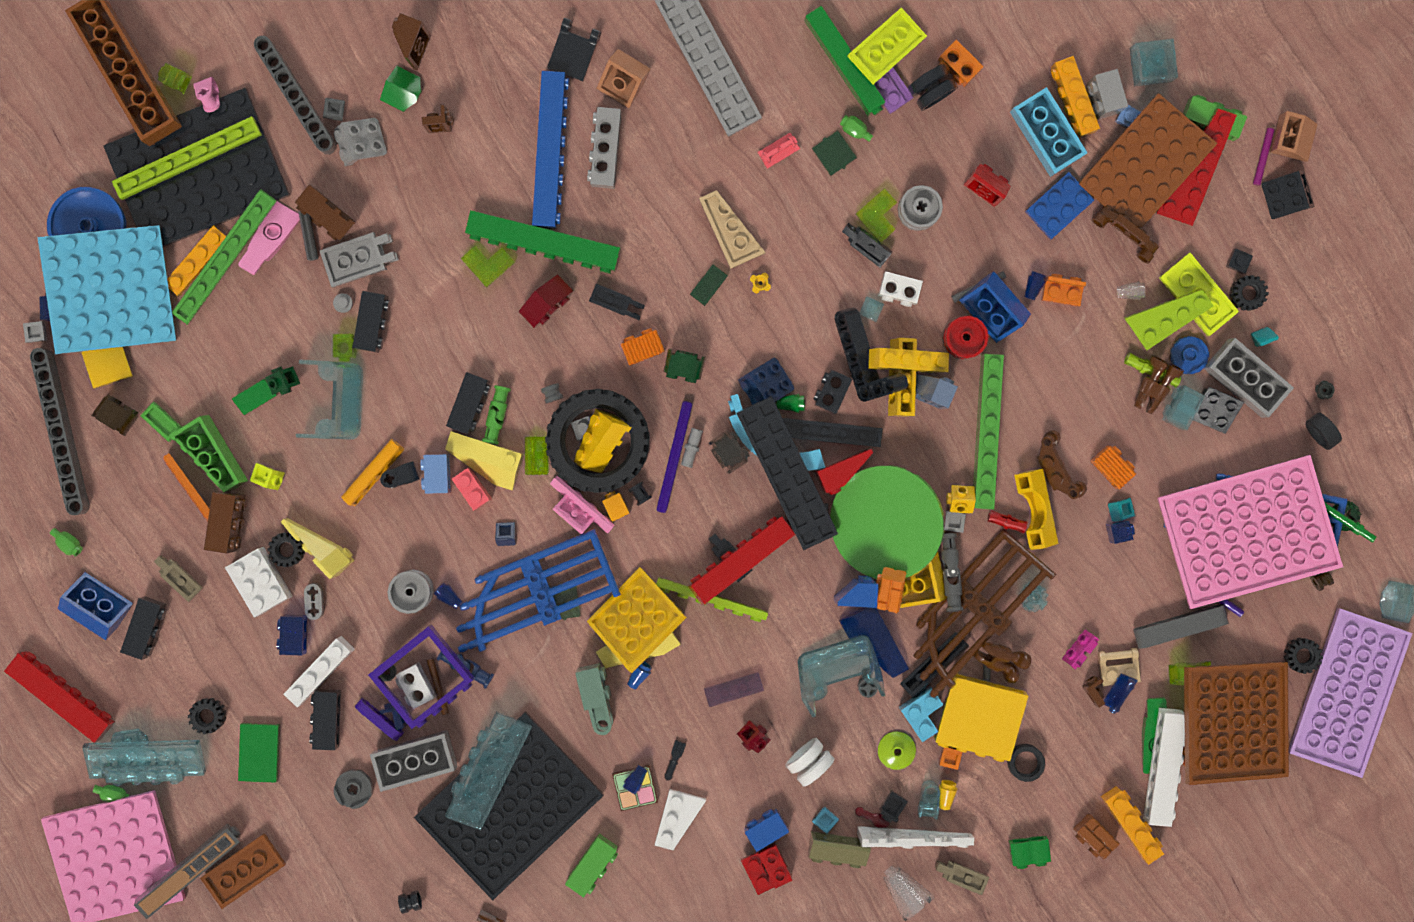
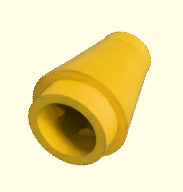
(947, 794)

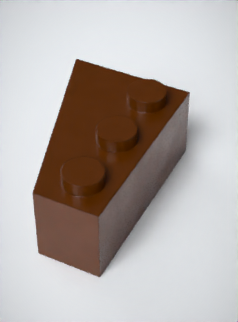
(324, 213)

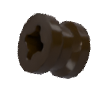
(1322, 580)

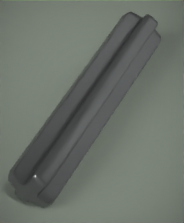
(308, 236)

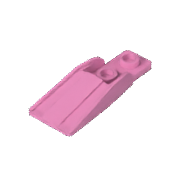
(269, 237)

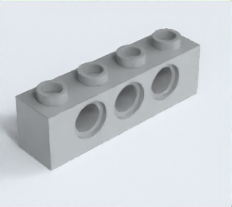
(613, 118)

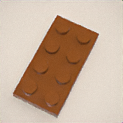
(243, 871)

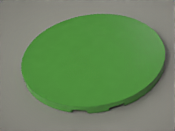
(887, 521)

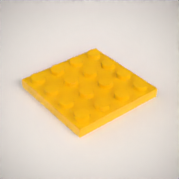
(636, 620)

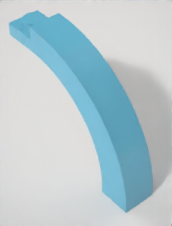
(812, 459)

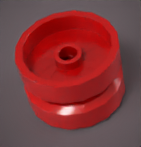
(976, 339)

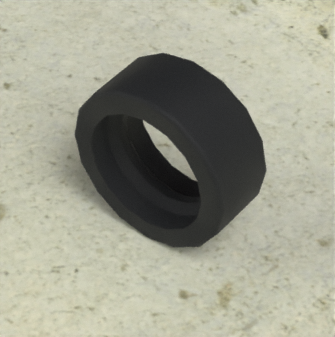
(1323, 431)
(1040, 763)

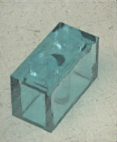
(1182, 407)

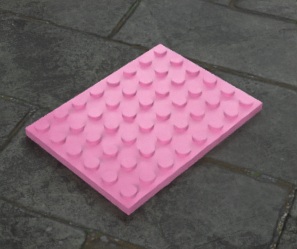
(1250, 532)

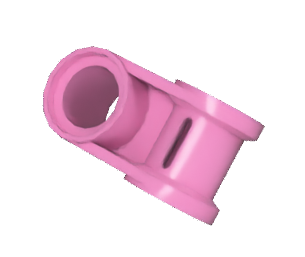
(207, 92)

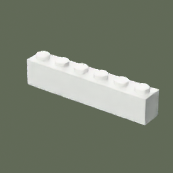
(1165, 768)

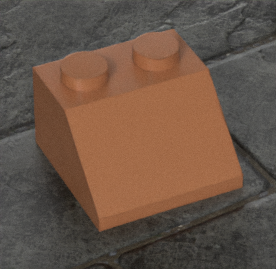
(623, 78)

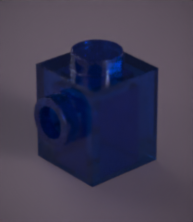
(1120, 531)

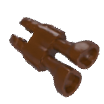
(1157, 390)
(999, 660)

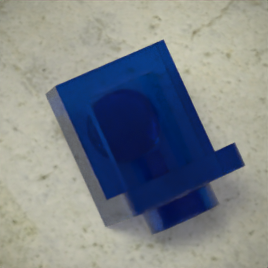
(398, 720)

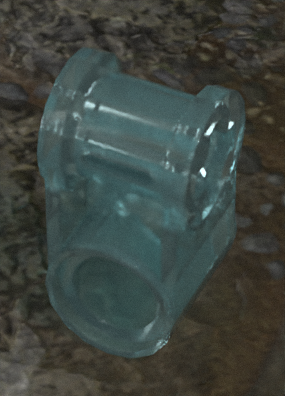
(929, 804)

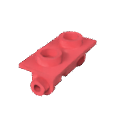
(779, 150)

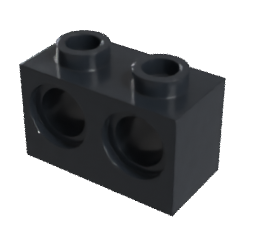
(836, 393)

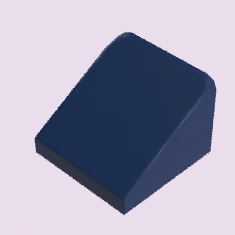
(505, 534)

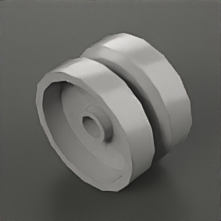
(928, 200)
(400, 595)

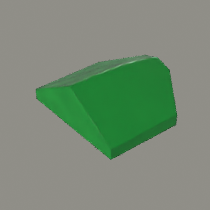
(401, 89)

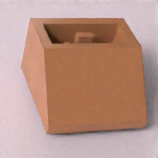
(1294, 136)

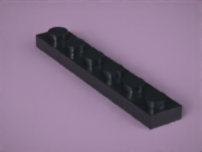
(834, 432)

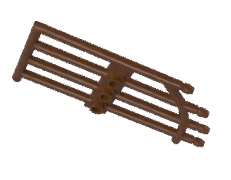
(980, 606)

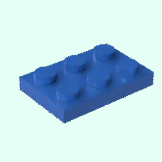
(1059, 206)

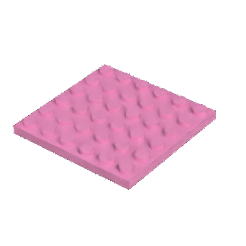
(109, 855)

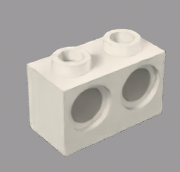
(900, 283)
(420, 683)

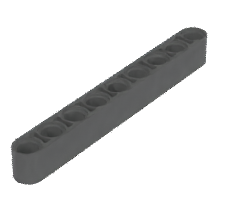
(52, 426)

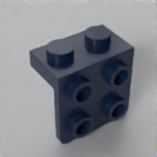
(766, 381)

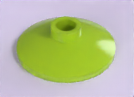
(893, 741)

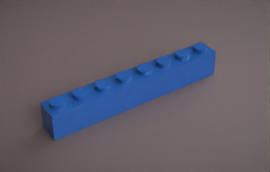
(549, 149)

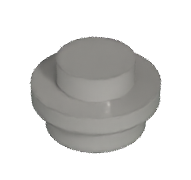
(342, 303)

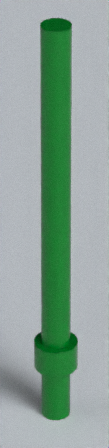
(1357, 528)

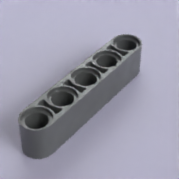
(1181, 626)

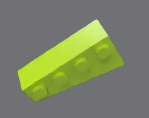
(1164, 319)

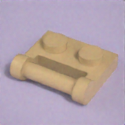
(1110, 673)

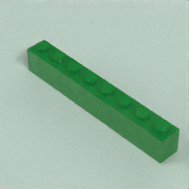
(543, 241)

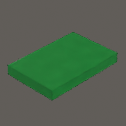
(258, 752)

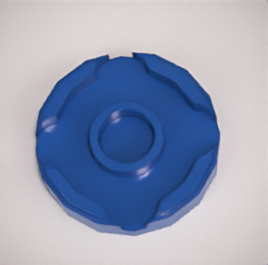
(1189, 354)

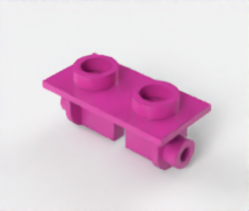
(1084, 642)

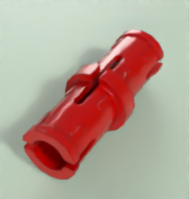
(1007, 521)

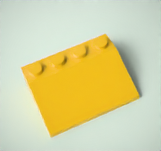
(925, 586)

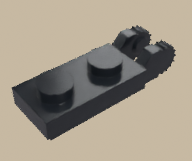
(614, 301)

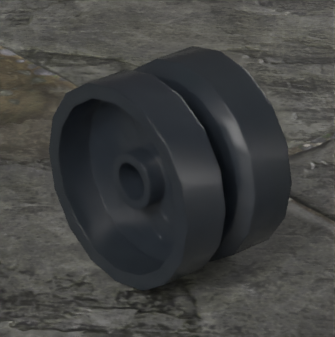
(930, 85)

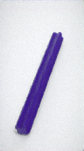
(674, 457)

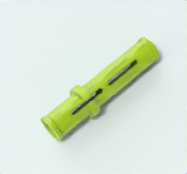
(1145, 366)

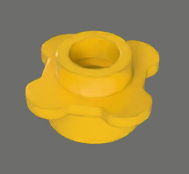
(755, 281)

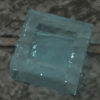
(871, 309)

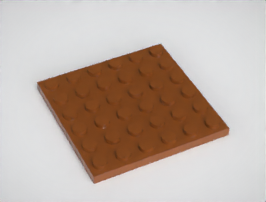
(1236, 722)

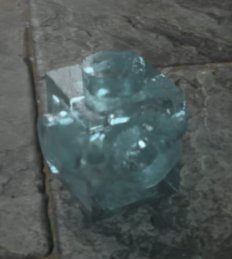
(1040, 599)

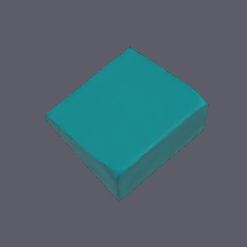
(1264, 336)
(1121, 510)

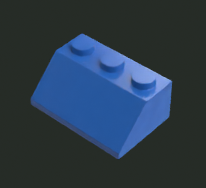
(996, 307)
(858, 593)
(94, 605)

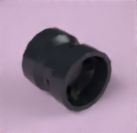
(410, 902)

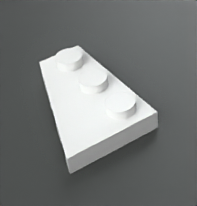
(677, 817)

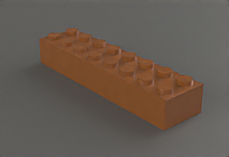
(124, 70)

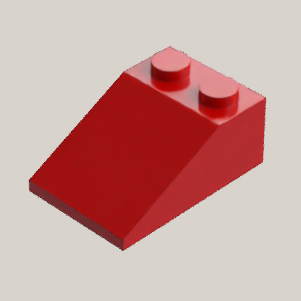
(988, 185)
(839, 473)

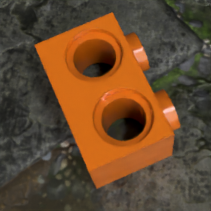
(964, 59)

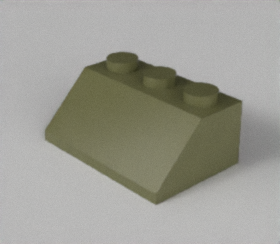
(837, 850)

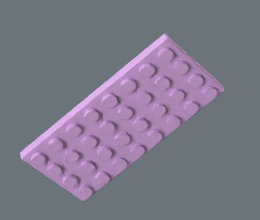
(1350, 692)

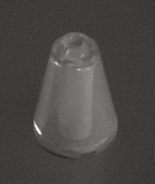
(906, 892)

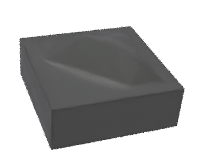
(333, 109)

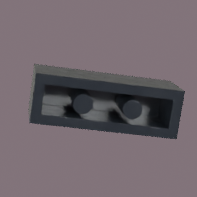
(371, 321)
(468, 403)
(143, 628)
(325, 719)

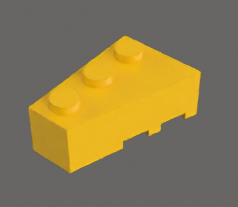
(600, 440)

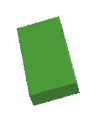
(160, 421)

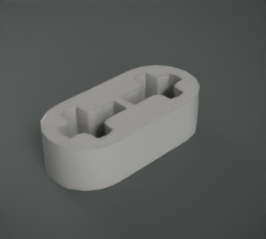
(319, 601)

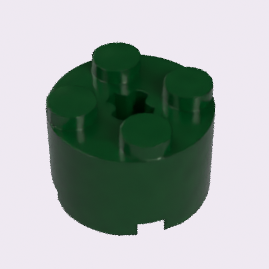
(684, 365)

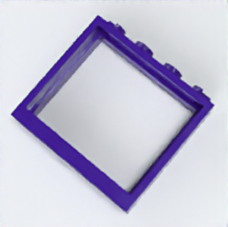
(430, 632)

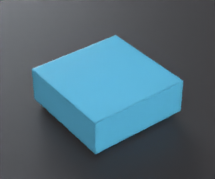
(825, 820)

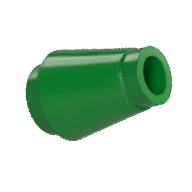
(792, 403)

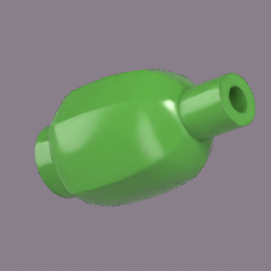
(855, 128)
(66, 542)
(110, 793)

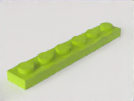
(719, 602)

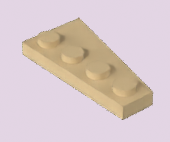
(730, 232)

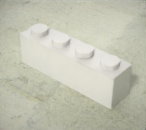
(319, 671)

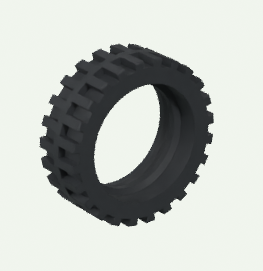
(558, 452)

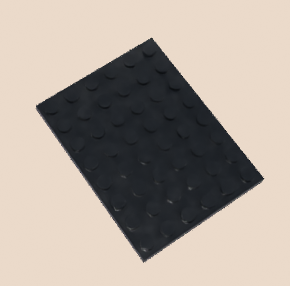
(210, 191)
(533, 810)

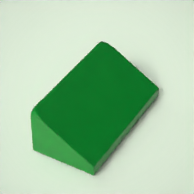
(253, 397)

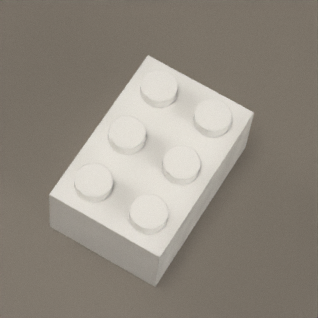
(258, 581)

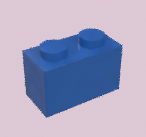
(766, 829)

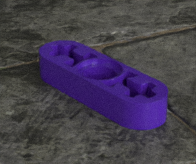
(378, 719)

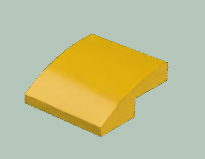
(106, 366)

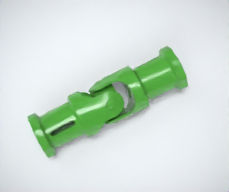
(494, 426)

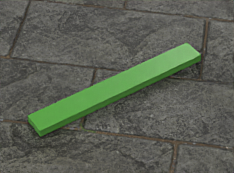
(224, 256)

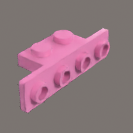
(577, 510)

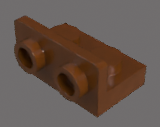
(438, 123)

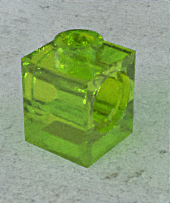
(174, 77)
(338, 340)

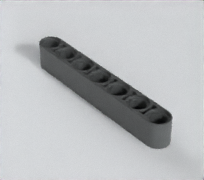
(290, 87)

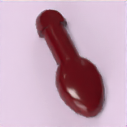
(875, 818)

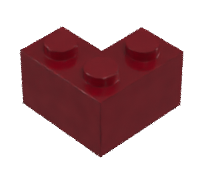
(546, 301)

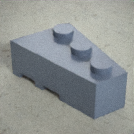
(935, 391)

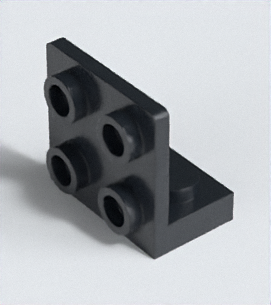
(1287, 194)

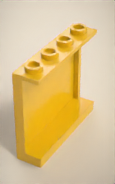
(981, 718)

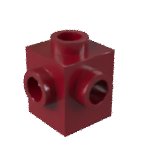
(753, 736)

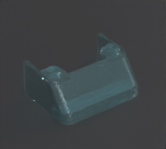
(346, 400)
(836, 664)

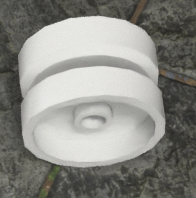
(810, 762)

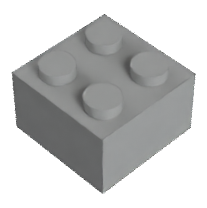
(1106, 94)

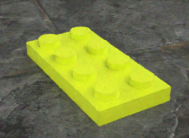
(887, 46)
(1190, 276)

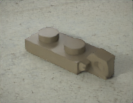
(178, 578)
(963, 876)

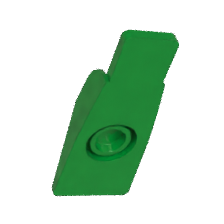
(1149, 729)

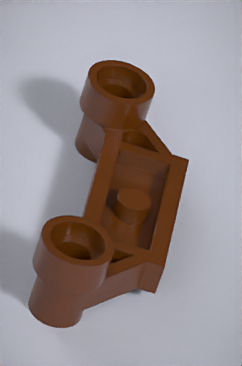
(1125, 226)
(1055, 469)

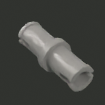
(691, 447)

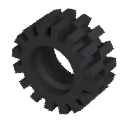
(1259, 287)
(275, 554)
(1291, 655)
(212, 705)

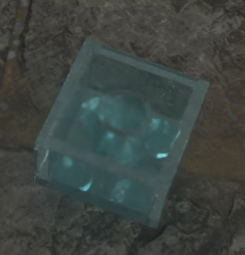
(1153, 62)

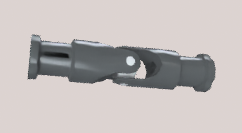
(950, 560)

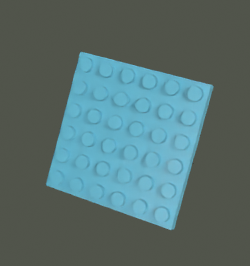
(107, 289)

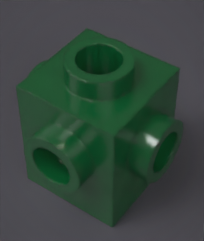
(282, 380)

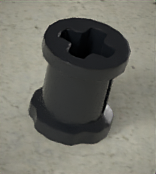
(640, 493)

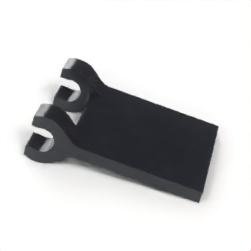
(573, 52)

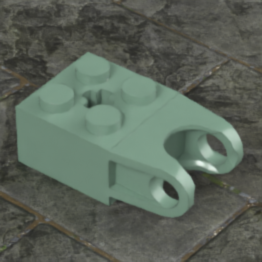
(595, 696)

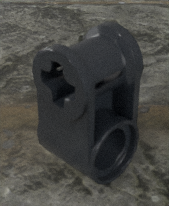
(403, 475)

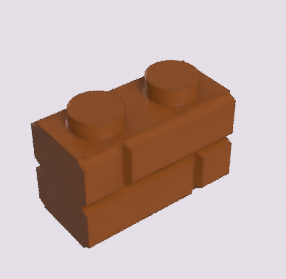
(1096, 836)

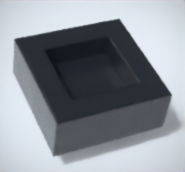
(1239, 261)

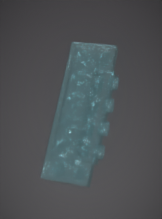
(144, 761)
(487, 770)

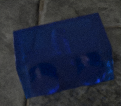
(292, 635)

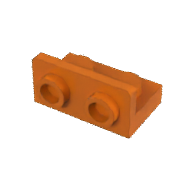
(1063, 290)

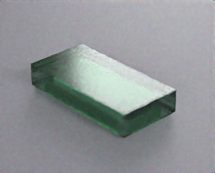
(708, 285)

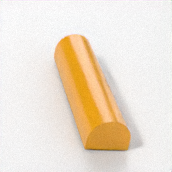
(372, 473)

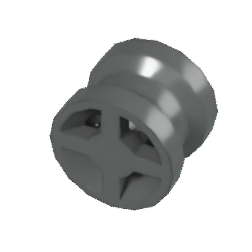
(552, 393)
(868, 690)

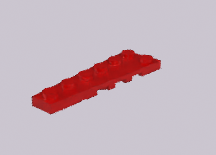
(1188, 197)

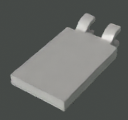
(357, 258)

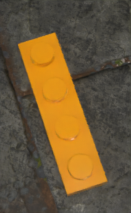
(195, 261)

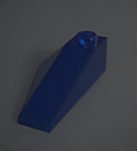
(870, 623)

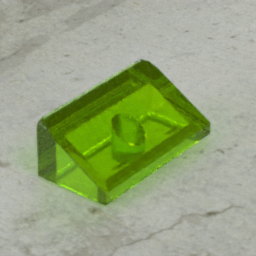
(535, 456)

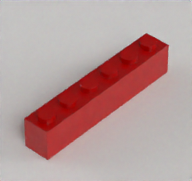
(741, 560)
(59, 696)

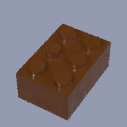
(225, 522)

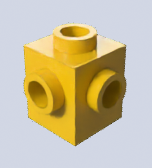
(961, 499)

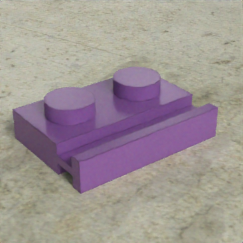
(893, 91)

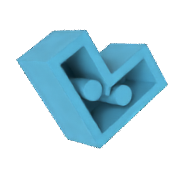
(917, 712)

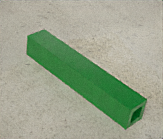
(837, 52)

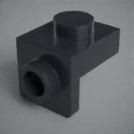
(892, 807)

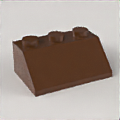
(411, 38)

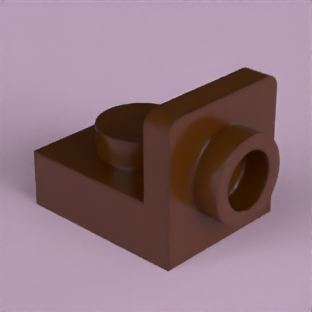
(1094, 694)

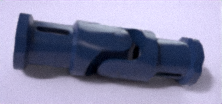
(480, 675)

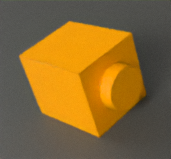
(615, 506)

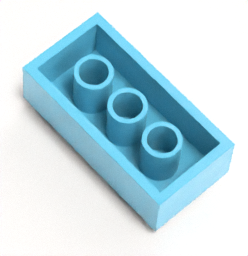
(1048, 132)

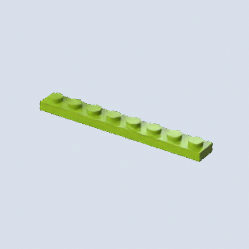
(186, 158)

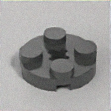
(343, 784)

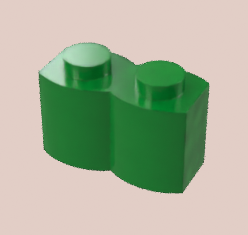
(1029, 851)

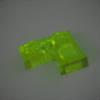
(872, 215)
(487, 270)

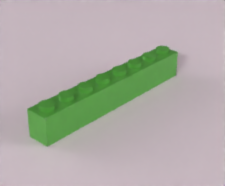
(987, 430)

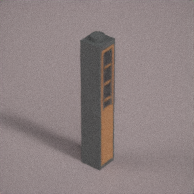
(187, 870)

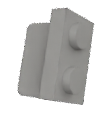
(359, 140)

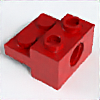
(774, 864)

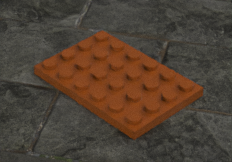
(1148, 161)

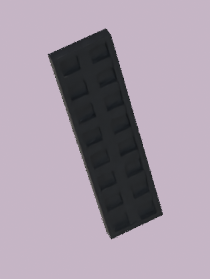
(787, 472)

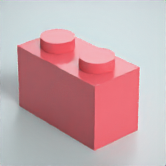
(471, 489)

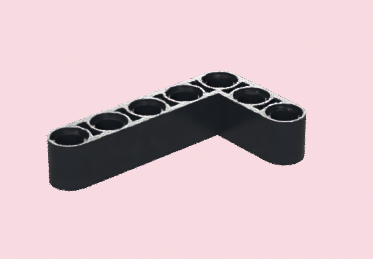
(856, 350)

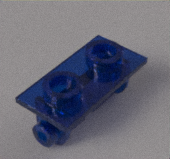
(1119, 692)

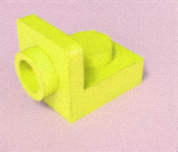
(267, 477)

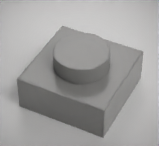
(35, 332)
(580, 427)
(954, 521)

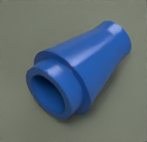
(639, 675)

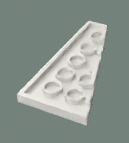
(908, 838)

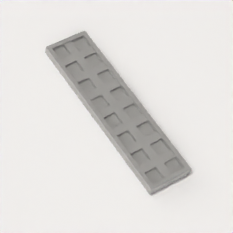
(710, 64)

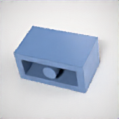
(436, 473)

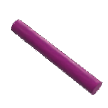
(1263, 156)

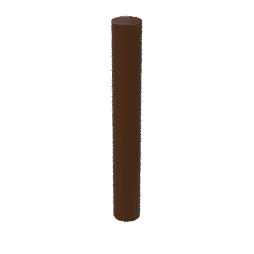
(437, 684)

